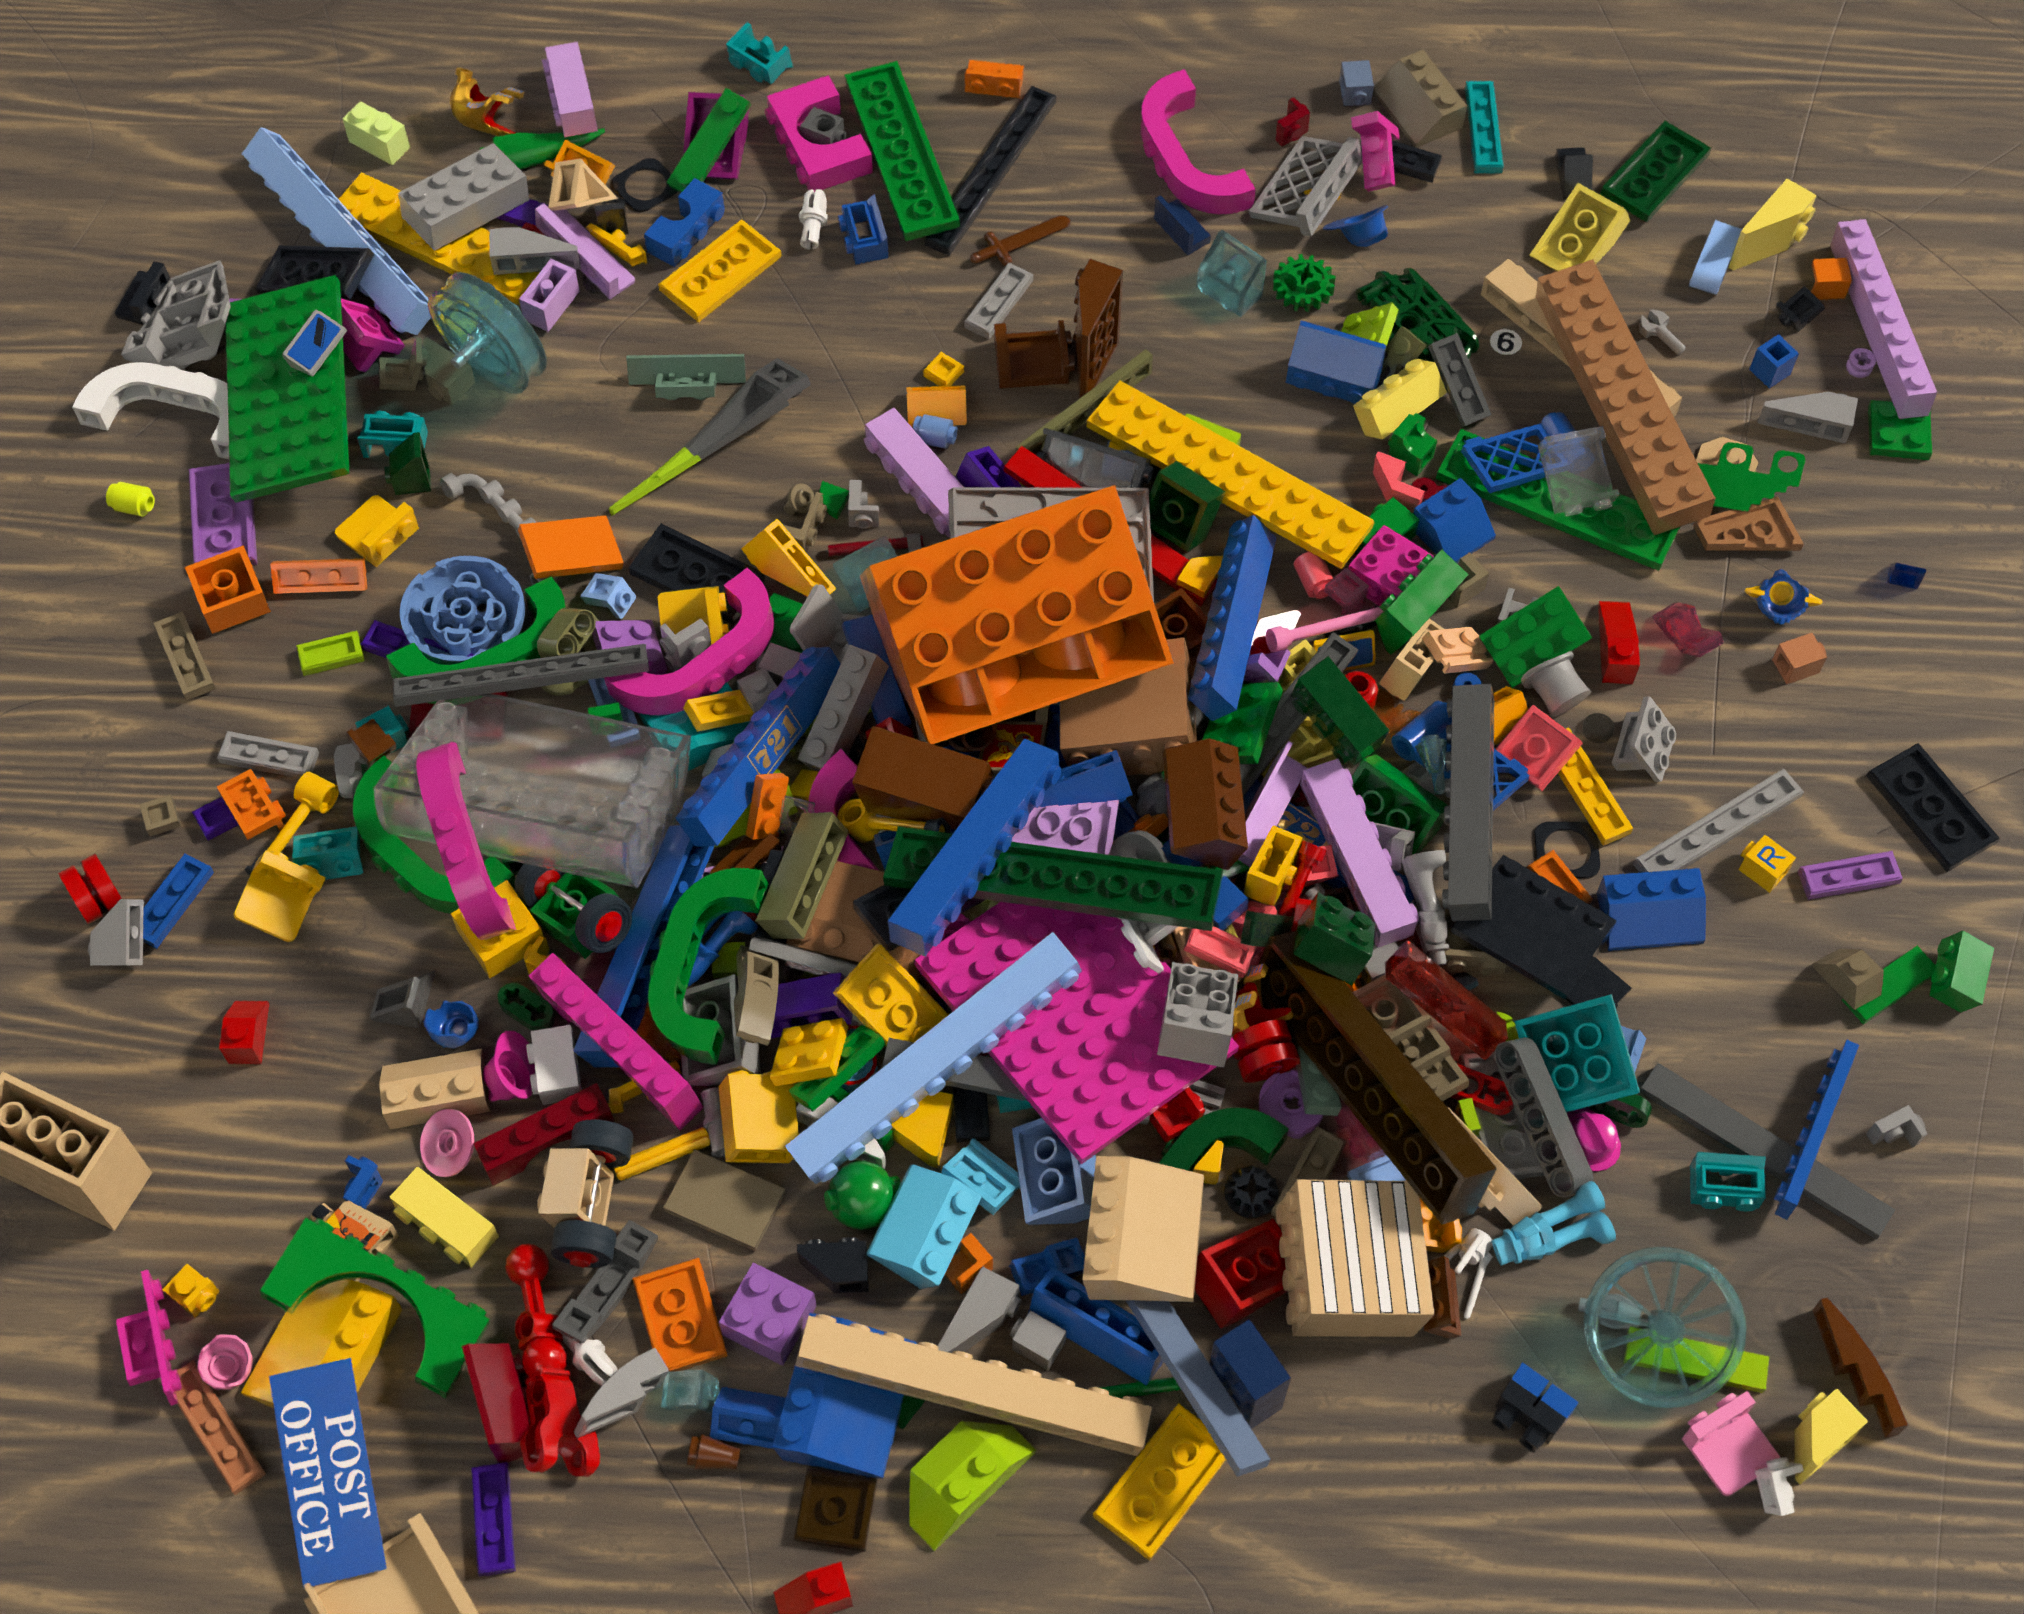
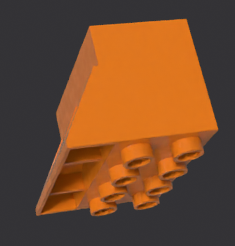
(1016, 615)

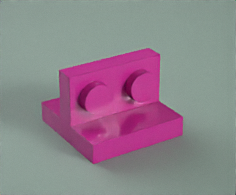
(366, 334)

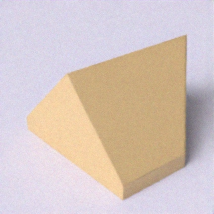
(576, 186)

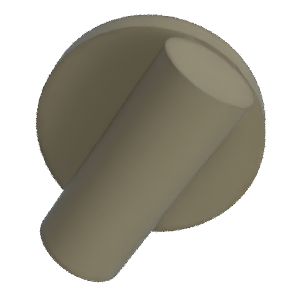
(799, 499)

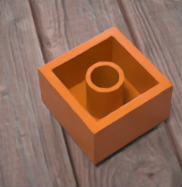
(227, 589)

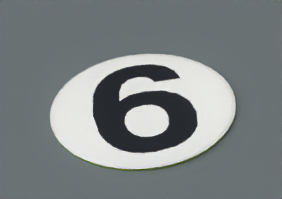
(1505, 341)

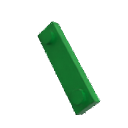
(710, 140)

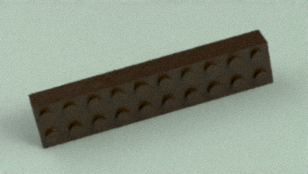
(1377, 1083)

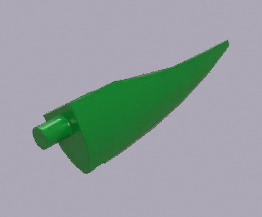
(533, 149)

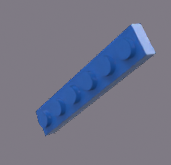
(1811, 1138)

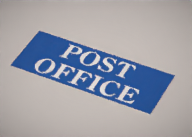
(327, 1472)

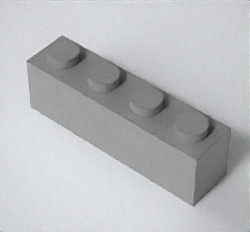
(844, 707)

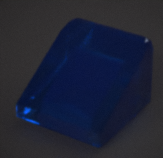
(1905, 575)

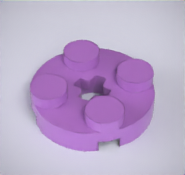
(1271, 1103)

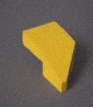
(1200, 574)

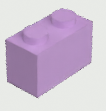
(549, 295)

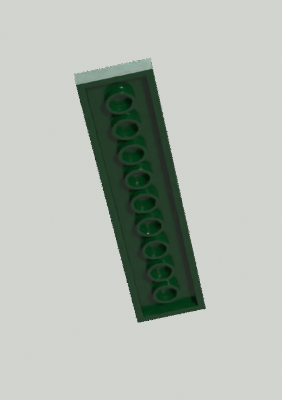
(1074, 881)

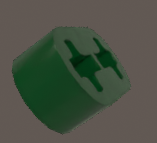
(530, 1002)
(1621, 1110)

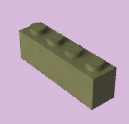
(802, 875)

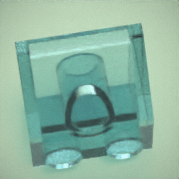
(1232, 274)

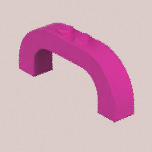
(1194, 188)
(711, 668)
(441, 792)
(829, 793)

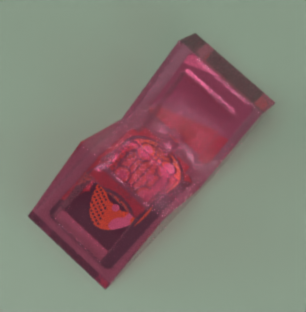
(1684, 629)

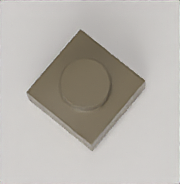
(160, 815)

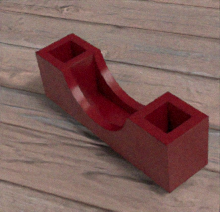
(514, 1146)

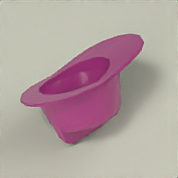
(509, 1069)
(1597, 1138)

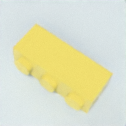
(1400, 394)
(443, 1218)

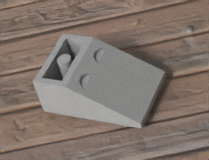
(1198, 1014)

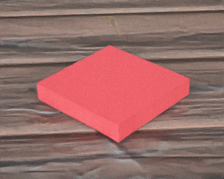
(1539, 746)

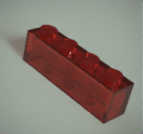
(1446, 1000)

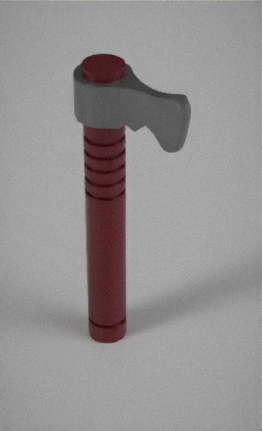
(911, 542)

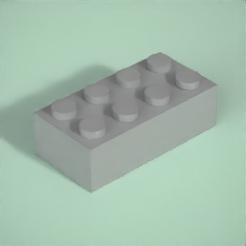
(463, 196)

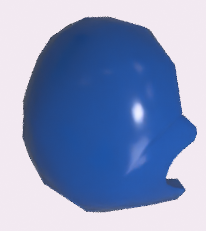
(451, 1024)

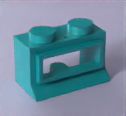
(744, 41)
(389, 430)
(1716, 1196)

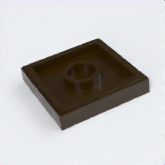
(835, 1509)

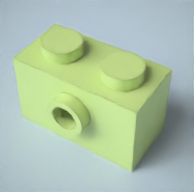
(376, 133)

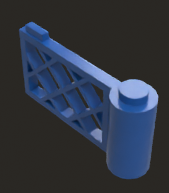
(1551, 425)
(1434, 722)

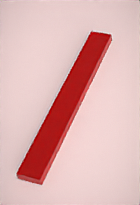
(1037, 473)

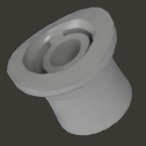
(1557, 684)

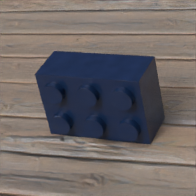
(1250, 1373)

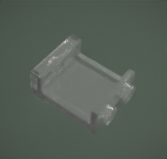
(1577, 471)

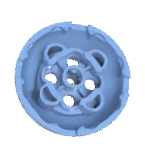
(450, 598)

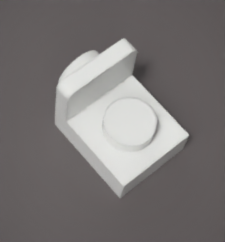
(1774, 1488)

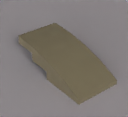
(1414, 1036)

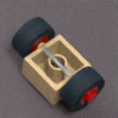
(579, 1192)

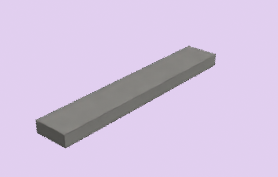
(1721, 825)

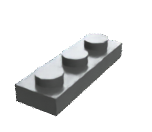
(1459, 380)

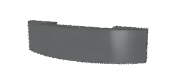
(608, 1285)

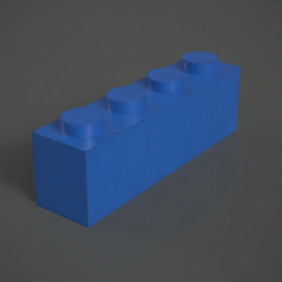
(1096, 1325)

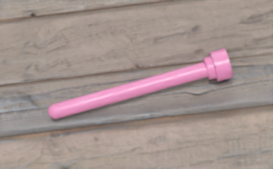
(1280, 638)

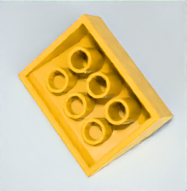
(326, 1327)

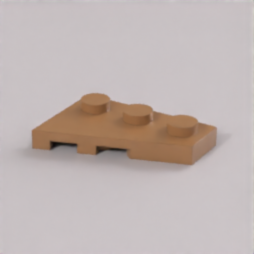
(1759, 529)

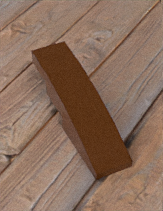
(1851, 1355)

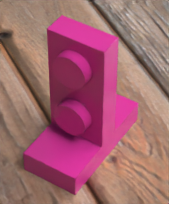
(1377, 151)

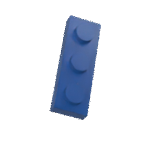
(173, 898)

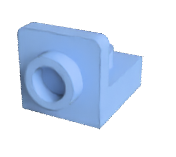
(609, 592)

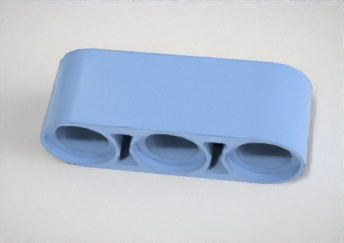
(1715, 257)

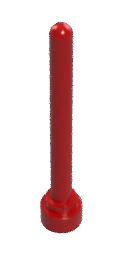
(1309, 857)

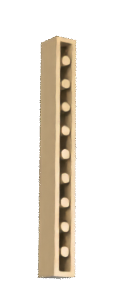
(973, 1385)

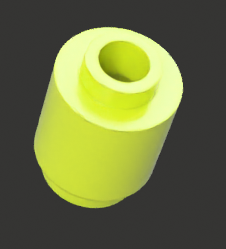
(130, 498)

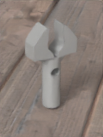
(1659, 329)

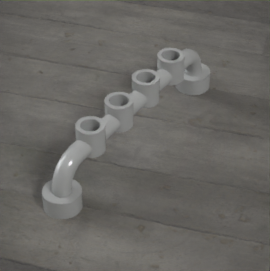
(491, 494)

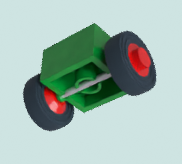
(574, 909)

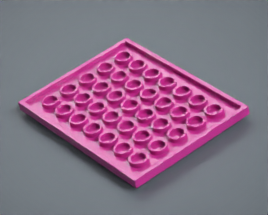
(1094, 1048)

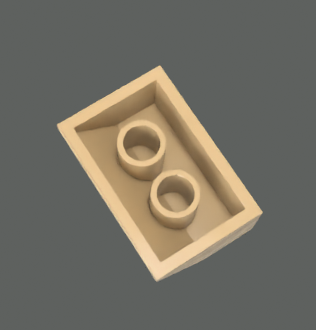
(425, 1086)

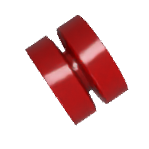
(90, 888)
(1265, 1051)

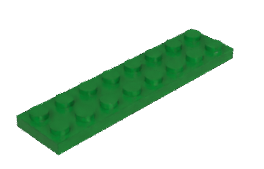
(902, 151)
(1616, 529)

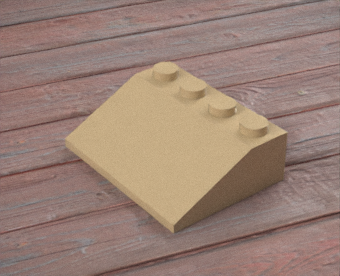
(1142, 1231)

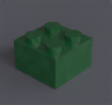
(1183, 505)
(1335, 938)

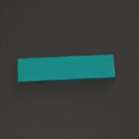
(1484, 127)

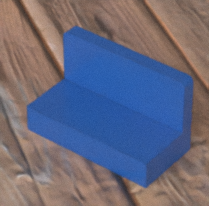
(746, 1417)

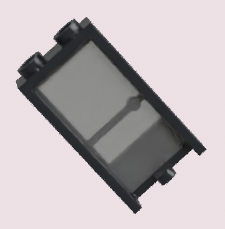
(1093, 463)

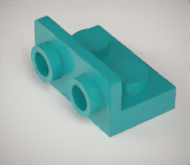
(330, 852)

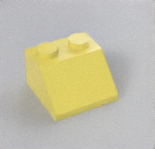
(1824, 1430)

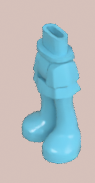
(1535, 1238)

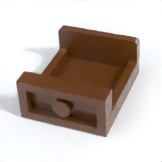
(1033, 357)

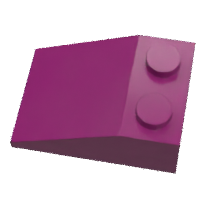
(729, 162)

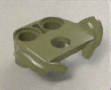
(567, 634)

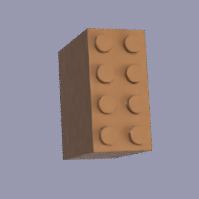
(1133, 717)

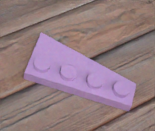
(1072, 827)

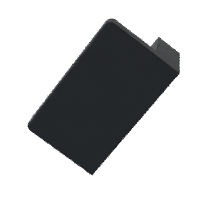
(142, 293)

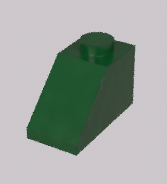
(409, 467)

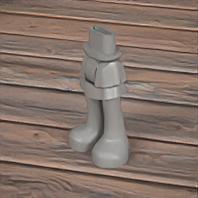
(1432, 923)

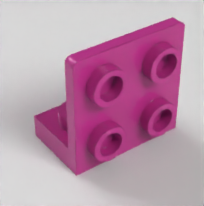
(1386, 563)

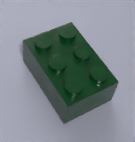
(1338, 713)

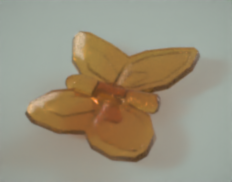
(1391, 716)

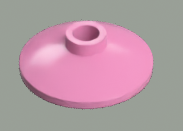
(447, 1142)

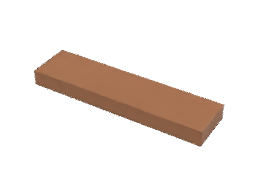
(217, 1430)

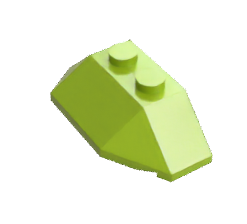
(962, 1476)

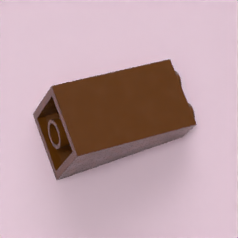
(918, 779)

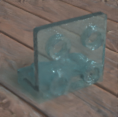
(855, 564)

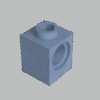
(1356, 83)

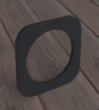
(620, 179)
(1545, 829)

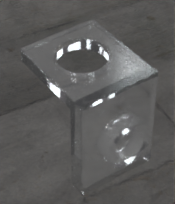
(787, 822)

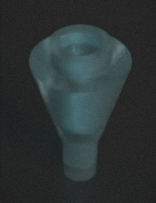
(1433, 755)

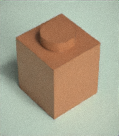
(1799, 658)

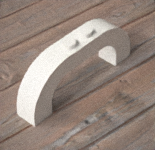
(136, 381)

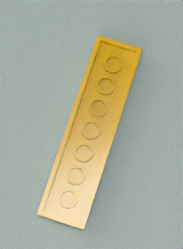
(379, 212)

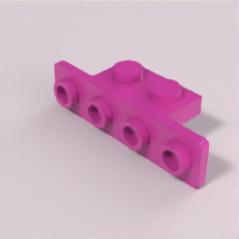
(144, 1343)

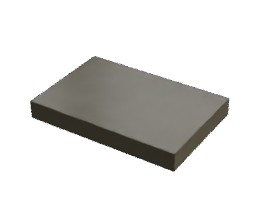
(724, 1200)

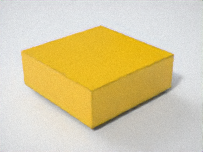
(943, 370)

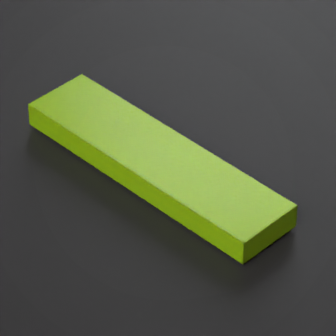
(1749, 1374)

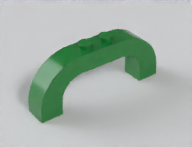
(543, 602)
(396, 857)
(699, 905)

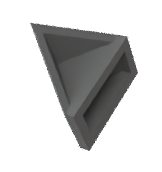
(403, 1001)

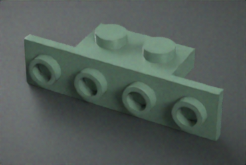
(686, 374)

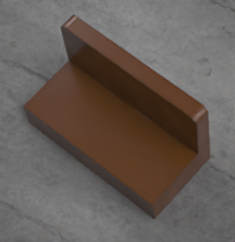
(749, 854)

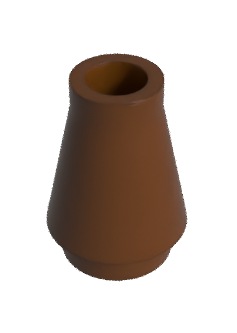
(711, 1454)

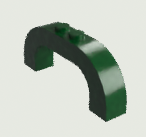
(1236, 1128)

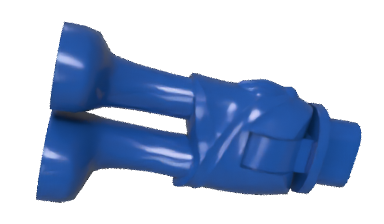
(707, 953)

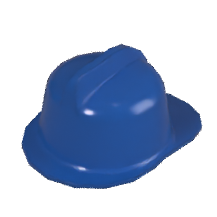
(1363, 229)

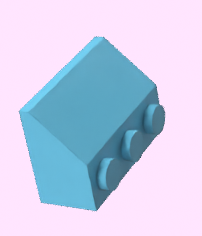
(924, 1226)

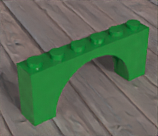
(322, 1257)

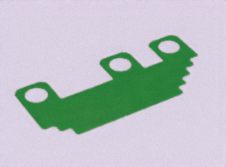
(1739, 488)

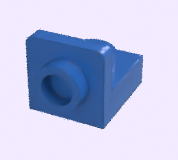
(364, 1186)

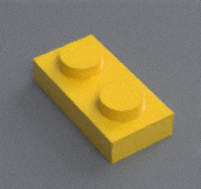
(718, 710)

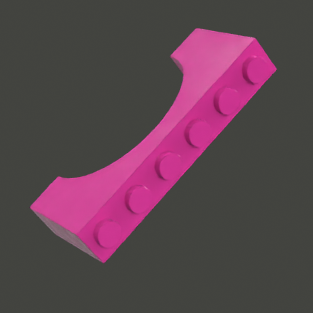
(645, 1067)

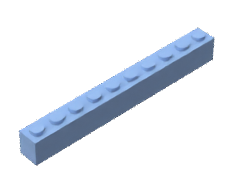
(336, 227)
(934, 1059)

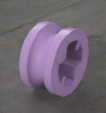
(1862, 355)

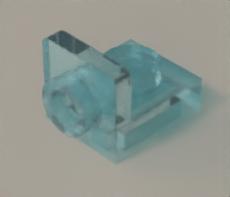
(690, 1390)

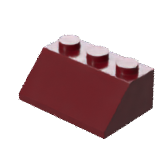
(499, 1397)

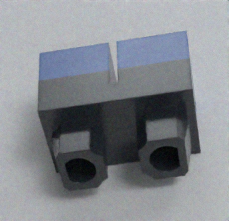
(1541, 1421)

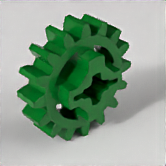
(1303, 283)

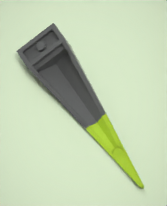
(755, 402)

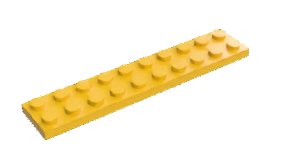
(1250, 482)

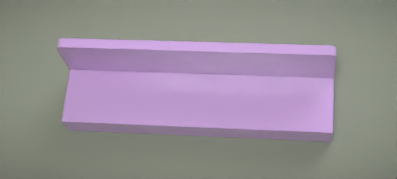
(594, 258)
(1270, 801)

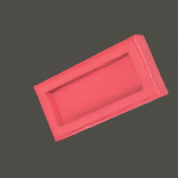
(1220, 949)

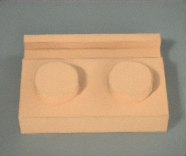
(1457, 649)

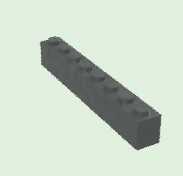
(1470, 803)

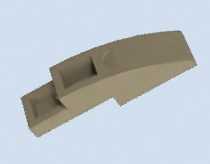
(756, 995)

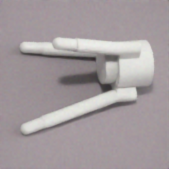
(1472, 1249)

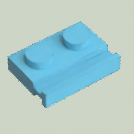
(984, 1174)

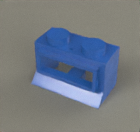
(869, 248)

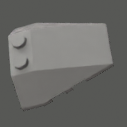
(185, 322)

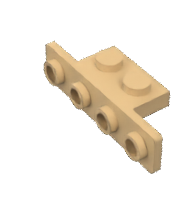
(1504, 1189)

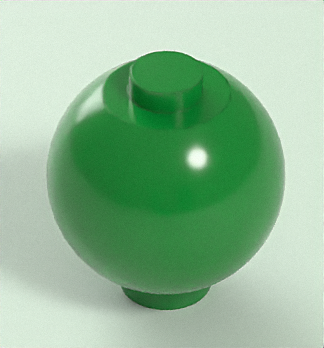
(861, 1194)

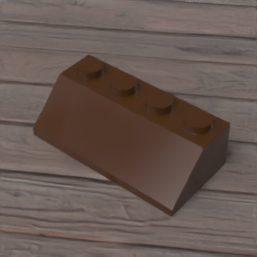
(1205, 802)

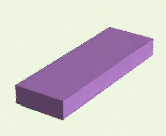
(1850, 875)

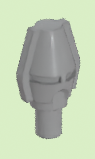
(1616, 1304)

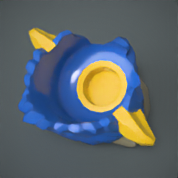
(1782, 597)

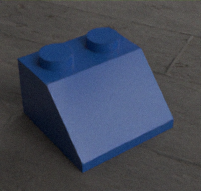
(1454, 521)

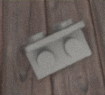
(1645, 741)

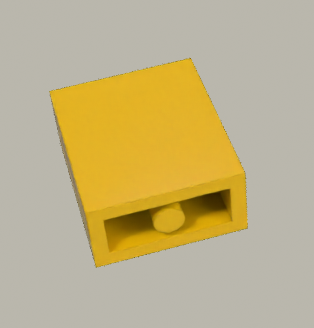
(756, 1118)

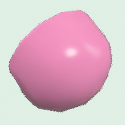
(225, 1362)

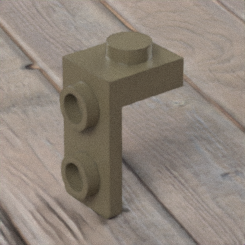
(403, 373)
(808, 533)

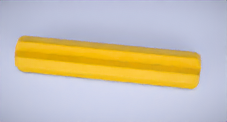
(664, 1153)

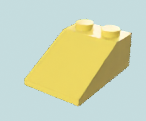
(1775, 225)
(1581, 230)

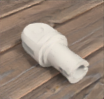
(813, 217)
(592, 1359)

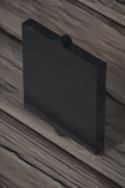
(1597, 983)

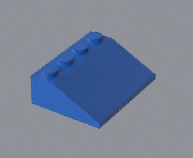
(837, 1421)

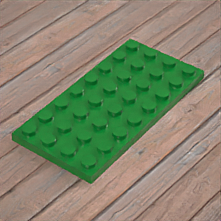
(281, 420)

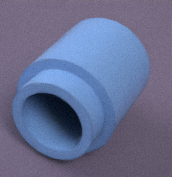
(935, 430)

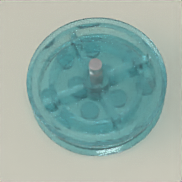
(487, 332)

